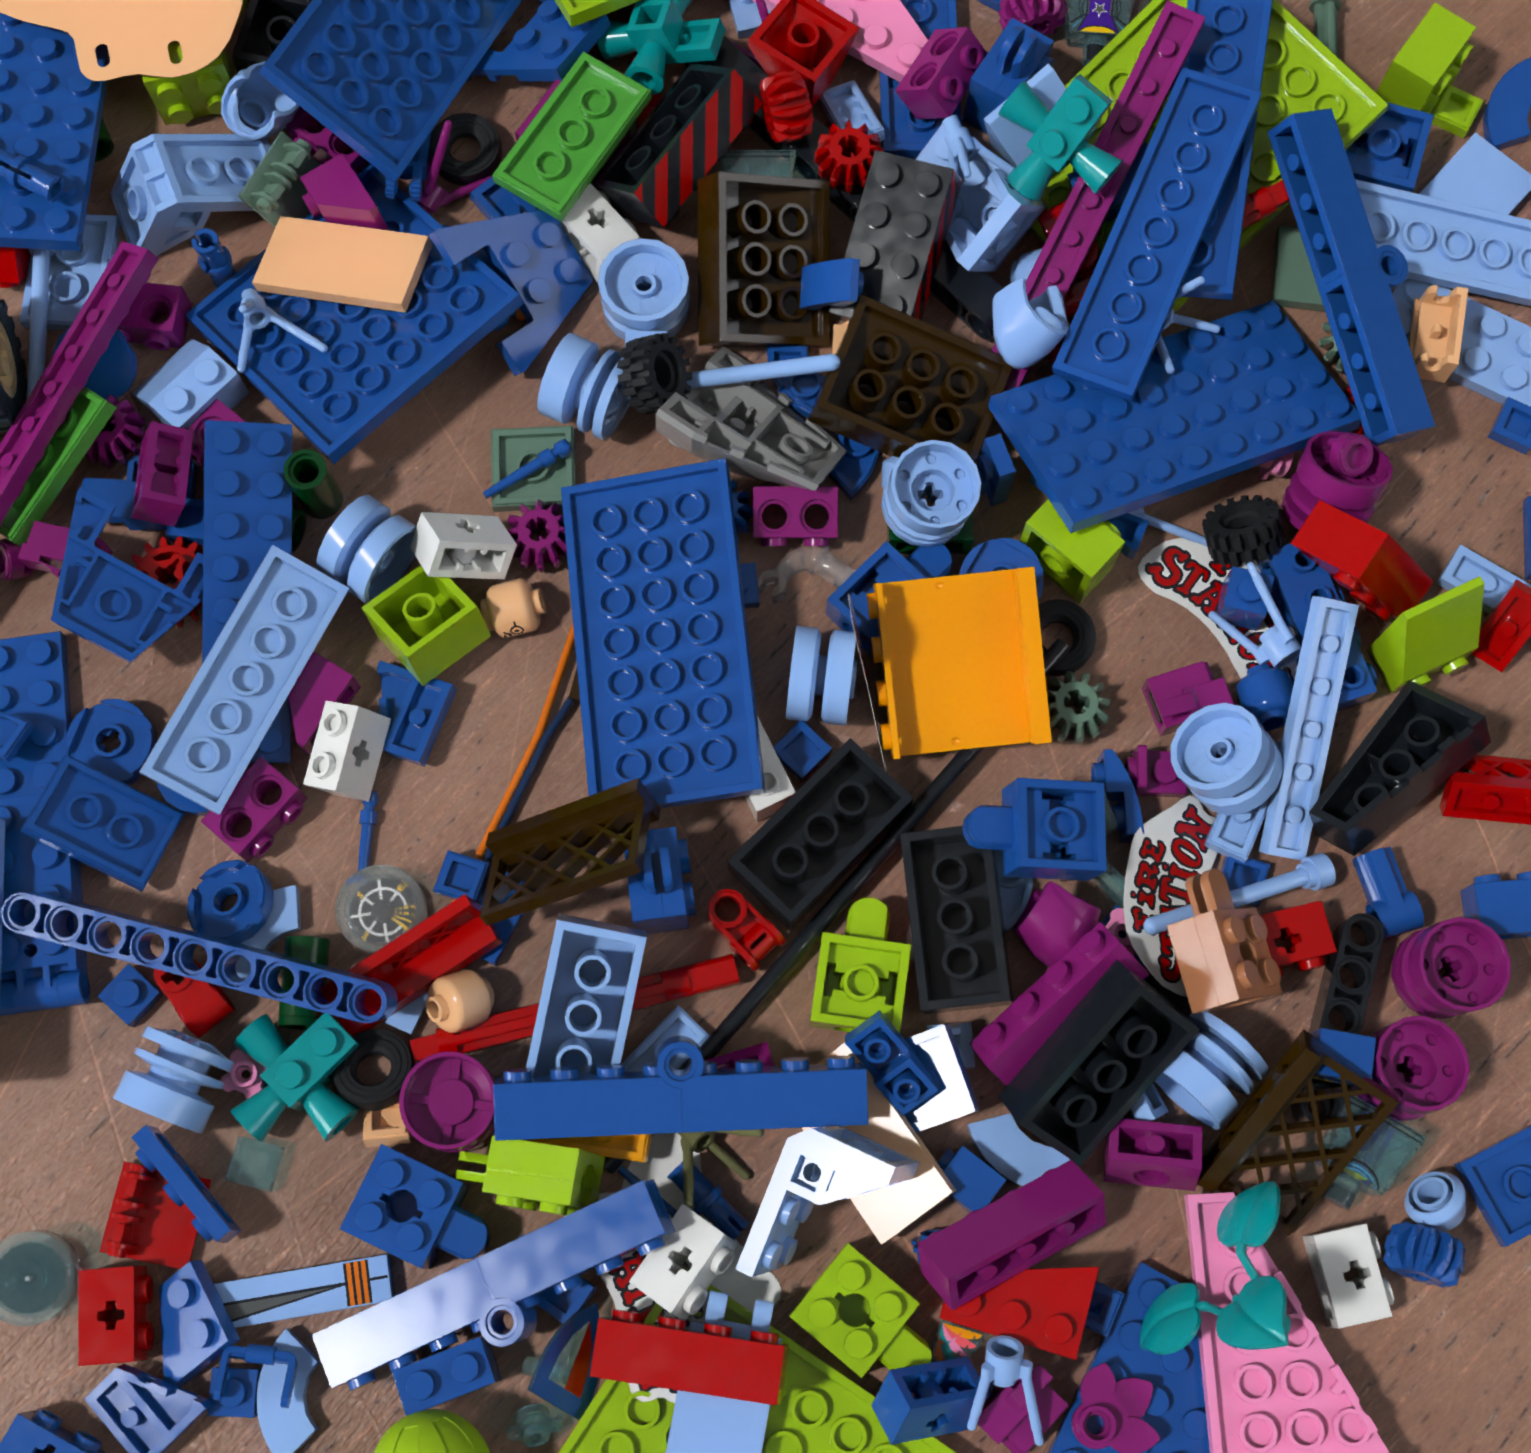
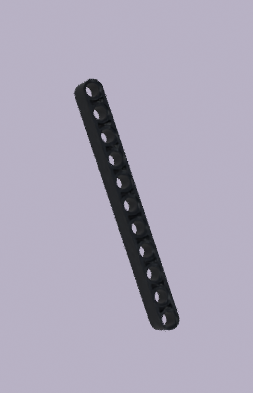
(961, 291)

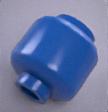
(1266, 695)

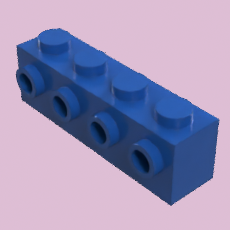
(1294, 585)

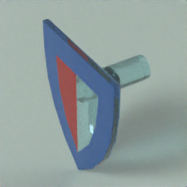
(565, 1364)

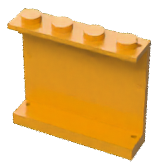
(960, 662)

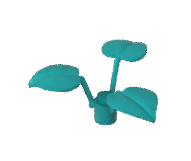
(1256, 1315)

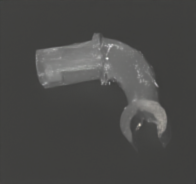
(808, 558)

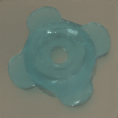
(533, 1425)

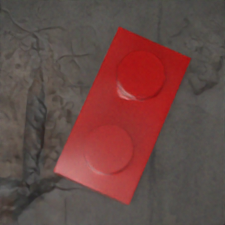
(1506, 627)

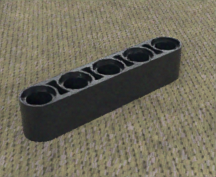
(1349, 1001)

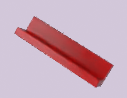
(1489, 792)
(421, 955)

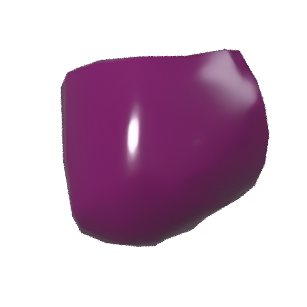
(1054, 922)

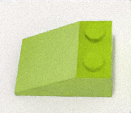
(1430, 637)

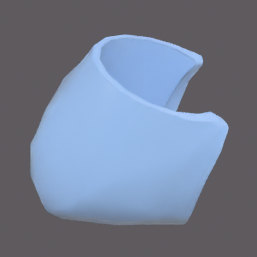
(255, 106)
(1025, 328)

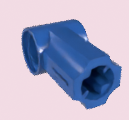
(1386, 893)

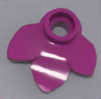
(1120, 1408)

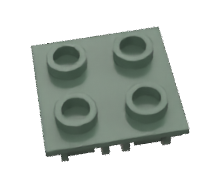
(276, 182)

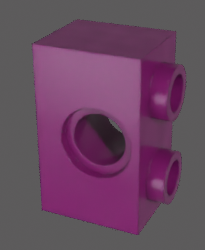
(1154, 1154)

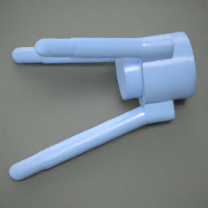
(1277, 642)
(1002, 1368)

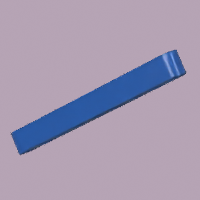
(178, 956)

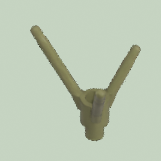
(700, 1141)

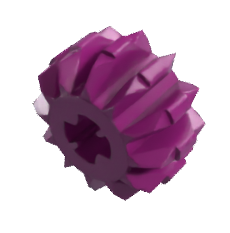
(1037, 14)
(126, 432)
(536, 521)

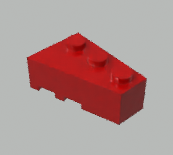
(1362, 561)
(1035, 1307)

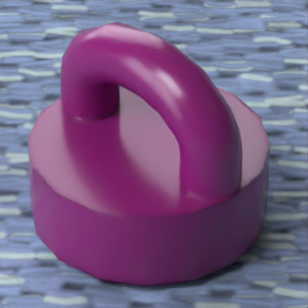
(1350, 454)
(10, 565)

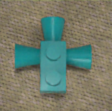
(661, 39)
(1059, 137)
(296, 1076)

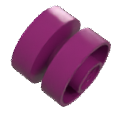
(449, 1102)

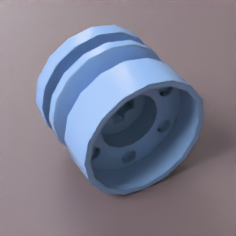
(584, 386)
(949, 481)
(1212, 1063)
(174, 1079)

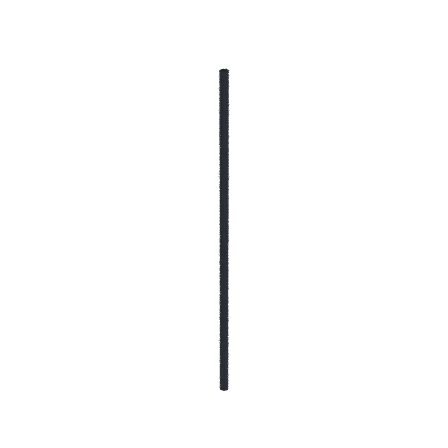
(845, 894)

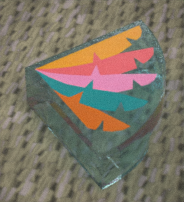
(954, 1341)

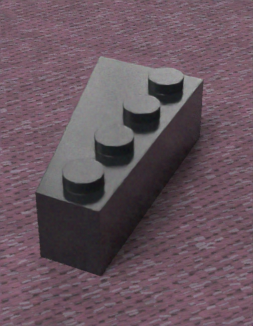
(1397, 765)

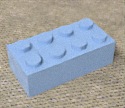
(586, 995)

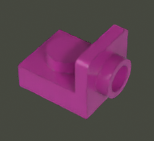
(1153, 773)

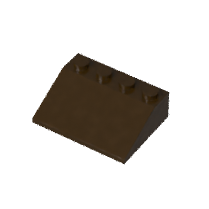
(751, 259)
(908, 384)

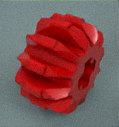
(786, 106)
(833, 153)

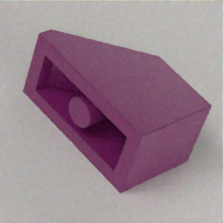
(340, 196)
(316, 684)

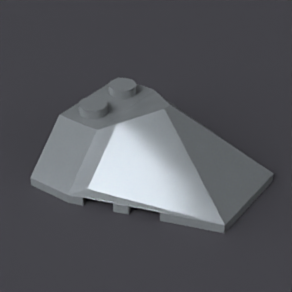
(749, 430)

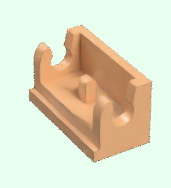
(1437, 332)

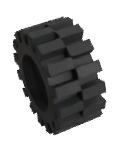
(641, 360)
(1243, 530)

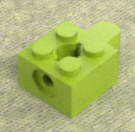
(860, 971)
(537, 1172)
(861, 1315)

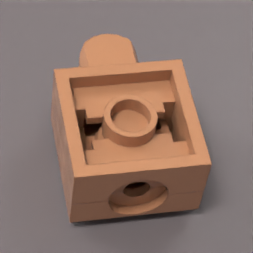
(1222, 949)

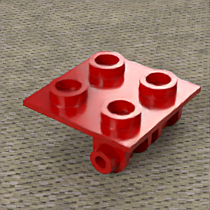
(147, 1222)

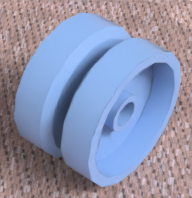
(644, 288)
(367, 548)
(821, 675)
(1226, 759)

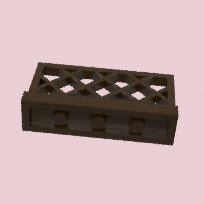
(556, 837)
(1268, 1104)

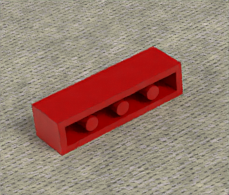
(690, 1359)

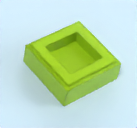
(1456, 111)

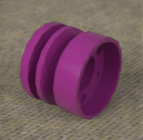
(1318, 481)
(1473, 962)
(1433, 1065)

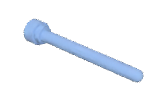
(38, 316)
(764, 371)
(1312, 873)

